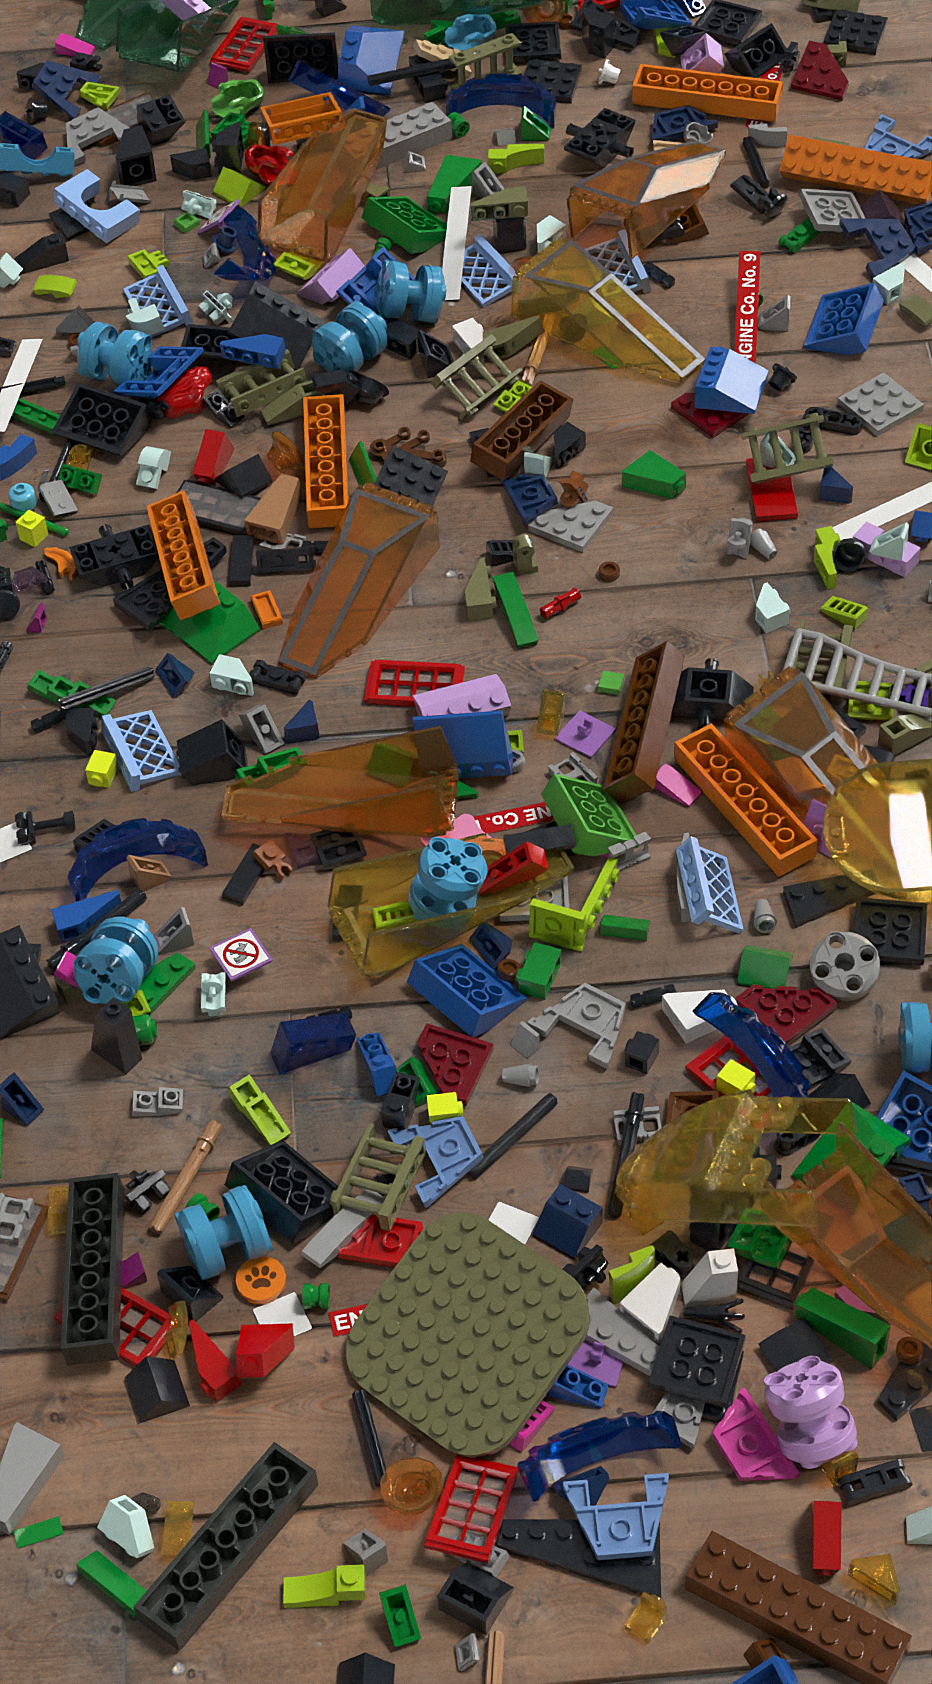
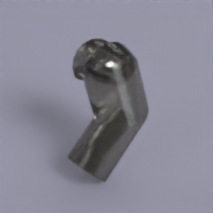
(148, 1502)

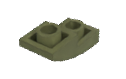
(918, 308)

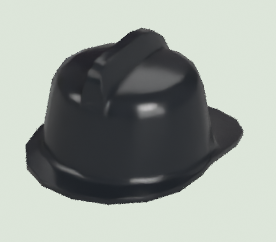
(370, 389)

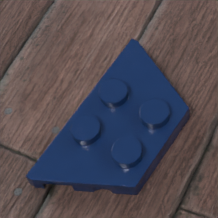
(671, 123)
(530, 495)

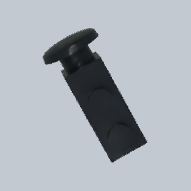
(757, 197)
(8, 599)

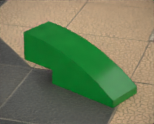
(276, 760)

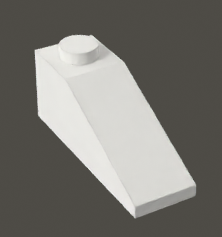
(468, 335)

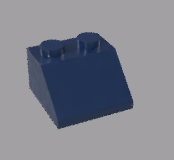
(568, 1221)

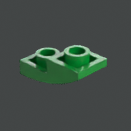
(80, 478)

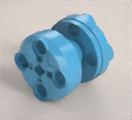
(424, 292)
(349, 340)
(107, 353)
(447, 878)
(115, 960)
(915, 1037)
(241, 1225)

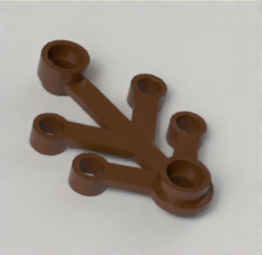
(386, 446)

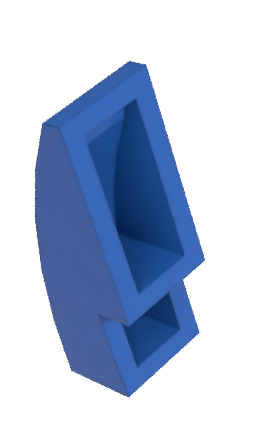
(16, 456)

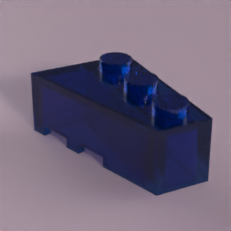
(15, 131)
(311, 1040)

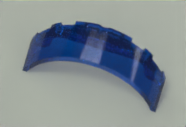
(503, 90)
(344, 95)
(257, 257)
(132, 838)
(758, 1042)
(595, 1442)

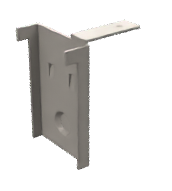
(124, 192)
(56, 495)

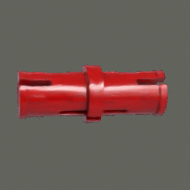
(560, 603)

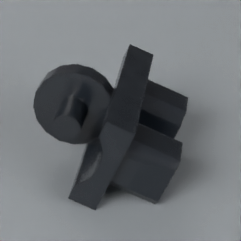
(138, 1197)
(590, 1266)

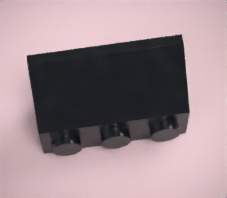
(757, 52)
(206, 337)

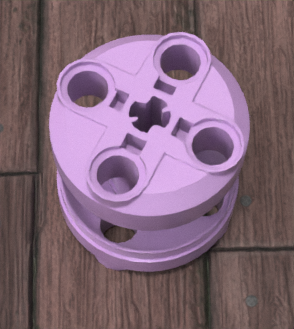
(811, 1414)

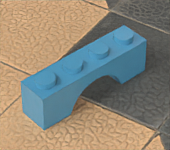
(59, 162)

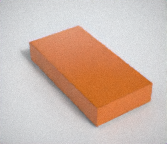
(266, 609)

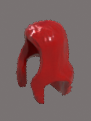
(267, 161)
(186, 392)

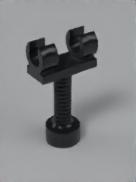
(26, 819)

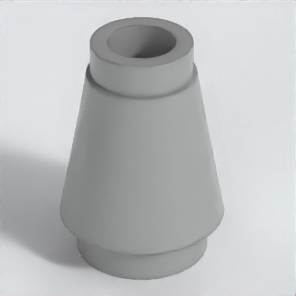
(762, 542)
(764, 917)
(522, 1075)

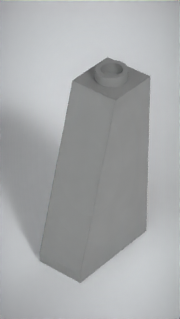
(24, 1472)

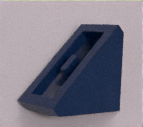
(174, 674)
(491, 943)
(597, 1481)

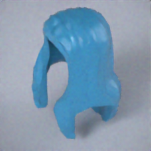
(470, 31)

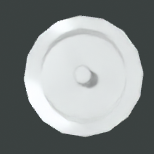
(609, 73)

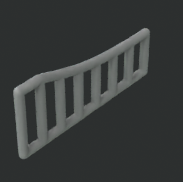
(860, 658)

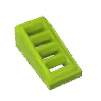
(855, 614)
(396, 908)

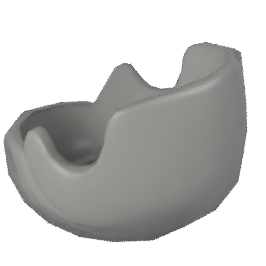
(696, 132)

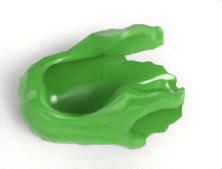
(237, 97)

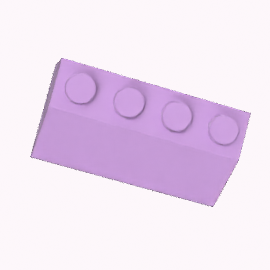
(467, 697)

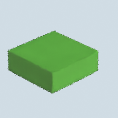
(186, 222)
(611, 682)

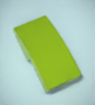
(57, 285)
(511, 397)

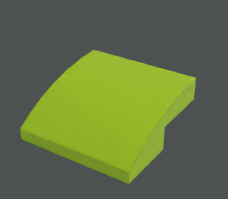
(298, 265)
(868, 711)
(627, 1277)

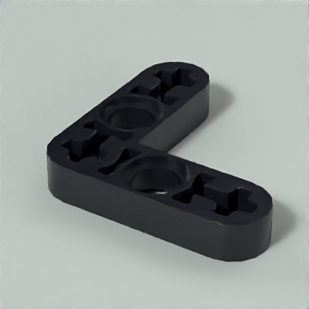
(851, 426)

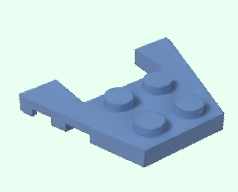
(888, 143)
(449, 1149)
(621, 1528)

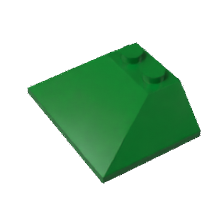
(215, 629)
(874, 1134)

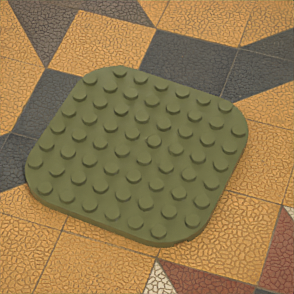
(468, 1334)

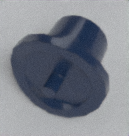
(226, 240)

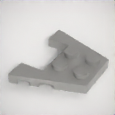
(91, 128)
(589, 1012)

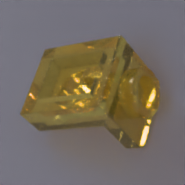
(647, 1617)

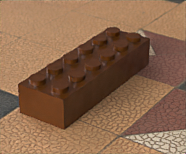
(521, 430)

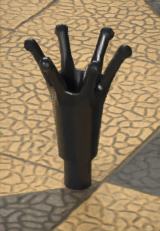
(716, 1314)

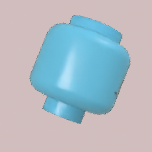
(22, 497)

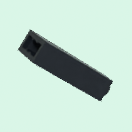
(116, 1036)

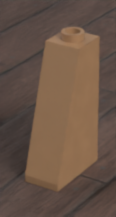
(275, 510)

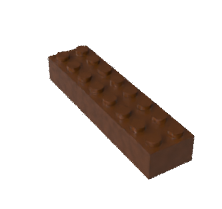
(644, 723)
(797, 1611)

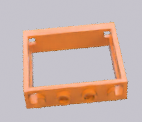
(300, 117)

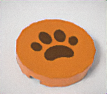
(261, 1280)

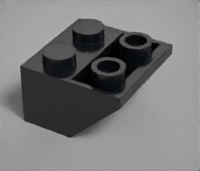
(160, 119)
(474, 1597)

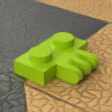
(146, 263)

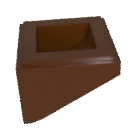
(761, 1651)

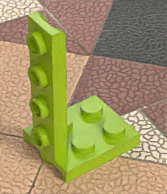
(567, 926)

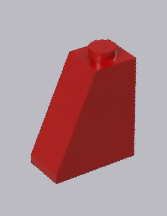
(212, 456)
(262, 1348)
(826, 1536)

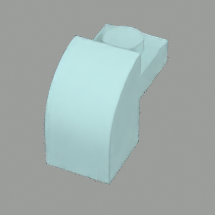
(145, 319)
(152, 462)

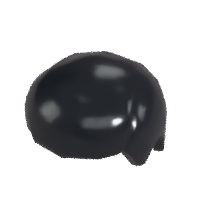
(848, 555)

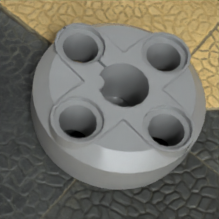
(845, 966)

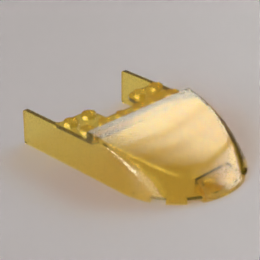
(883, 829)
(705, 1166)

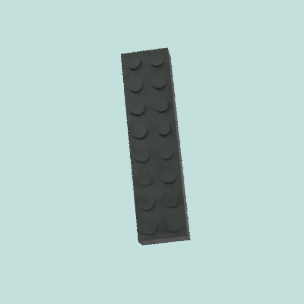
(93, 1269)
(226, 1546)

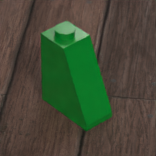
(654, 476)

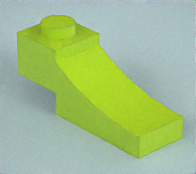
(515, 156)
(825, 542)
(258, 1110)
(326, 1588)

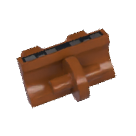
(574, 490)

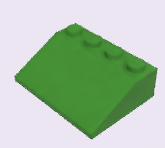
(590, 811)

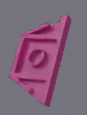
(751, 1443)

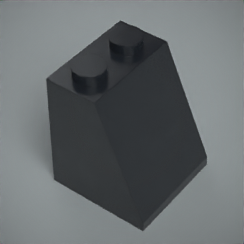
(135, 158)
(211, 754)

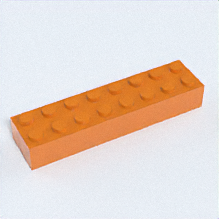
(707, 92)
(857, 169)
(325, 459)
(182, 555)
(745, 800)

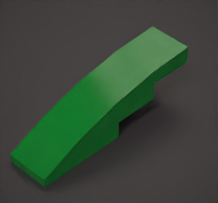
(515, 609)
(59, 687)

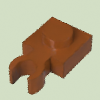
(272, 857)

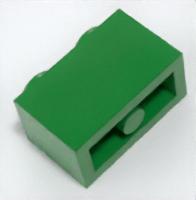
(539, 970)

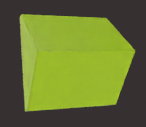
(236, 186)
(920, 447)

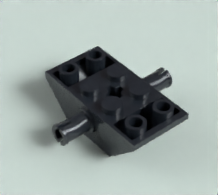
(601, 138)
(116, 556)
(709, 693)

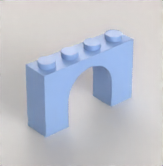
(103, 223)

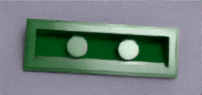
(203, 133)
(361, 465)
(111, 1580)

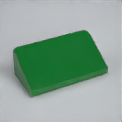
(625, 927)
(414, 1067)

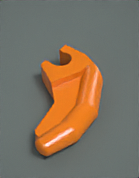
(64, 560)

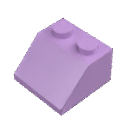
(703, 56)

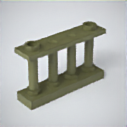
(483, 51)
(472, 358)
(254, 375)
(801, 464)
(844, 638)
(395, 1192)

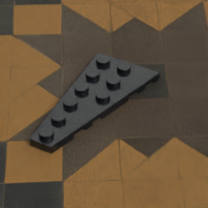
(149, 599)
(566, 1546)

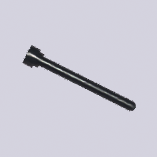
(62, 459)

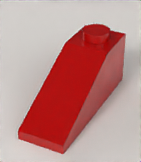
(515, 868)
(215, 1370)

